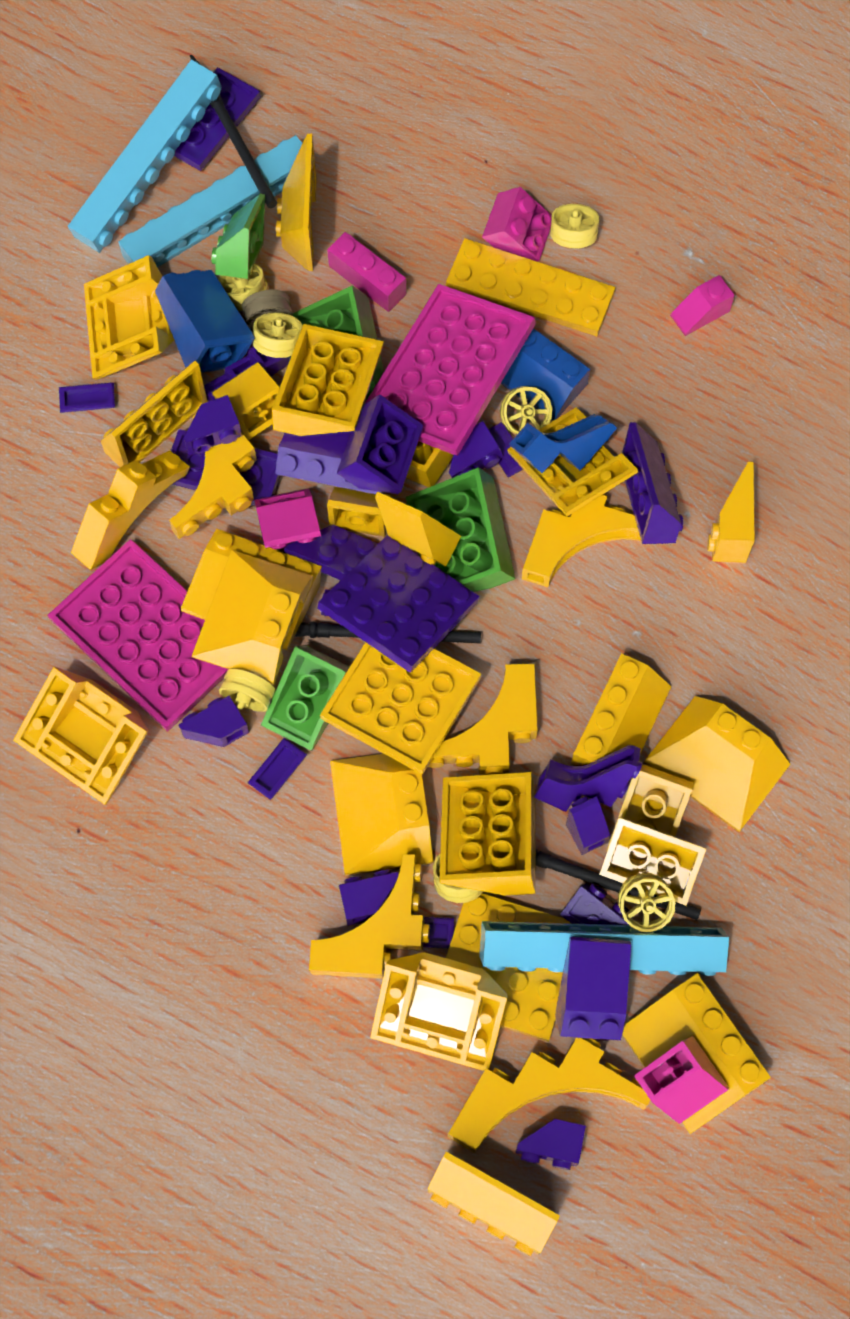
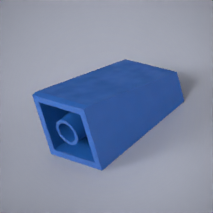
(203, 320)

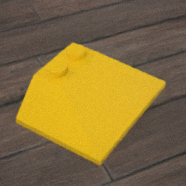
(295, 206)
(125, 317)
(573, 487)
(251, 615)
(82, 732)
(723, 757)
(380, 813)
(440, 1009)

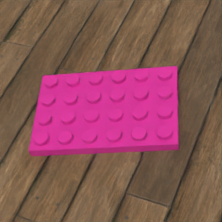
(453, 364)
(135, 631)

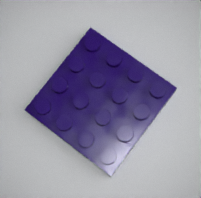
(398, 603)

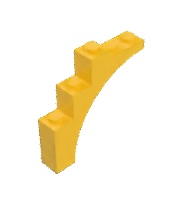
(580, 1072)

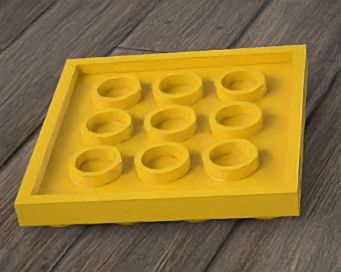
(401, 710)
(531, 994)

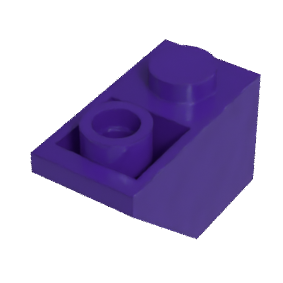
(212, 425)
(477, 452)
(215, 725)
(587, 824)
(366, 896)
(555, 1142)

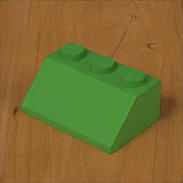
(241, 241)

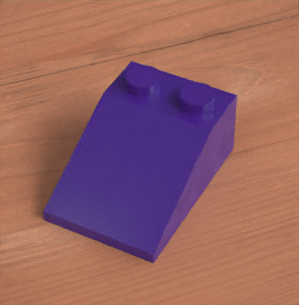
(594, 989)

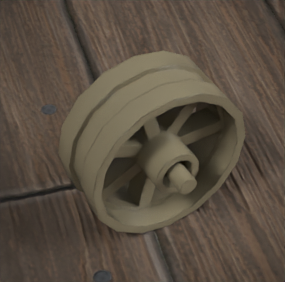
(265, 302)

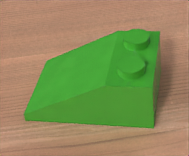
(302, 696)

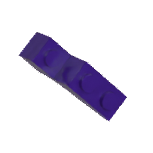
(603, 778)

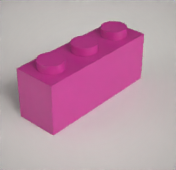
(366, 271)

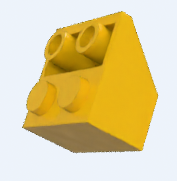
(252, 399)

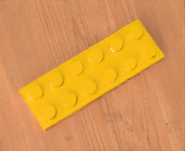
(530, 287)

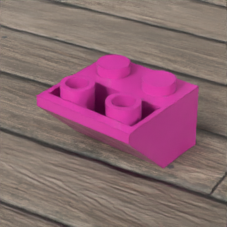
(518, 224)
(287, 519)
(682, 1080)

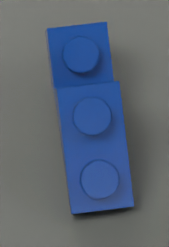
(574, 443)

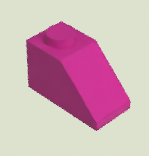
(703, 305)

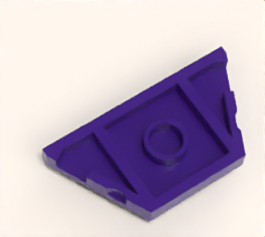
(334, 550)

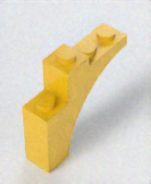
(219, 486)
(130, 493)
(564, 536)
(509, 718)
(391, 927)

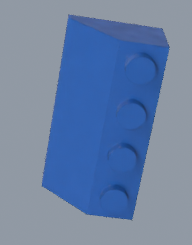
(548, 369)

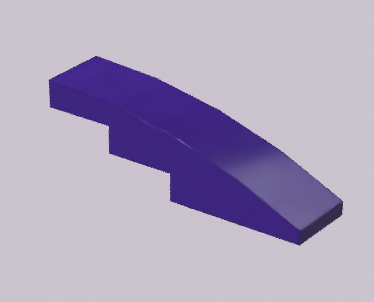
(269, 364)

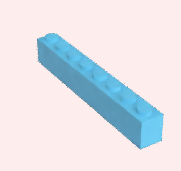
(145, 156)
(208, 210)
(546, 945)

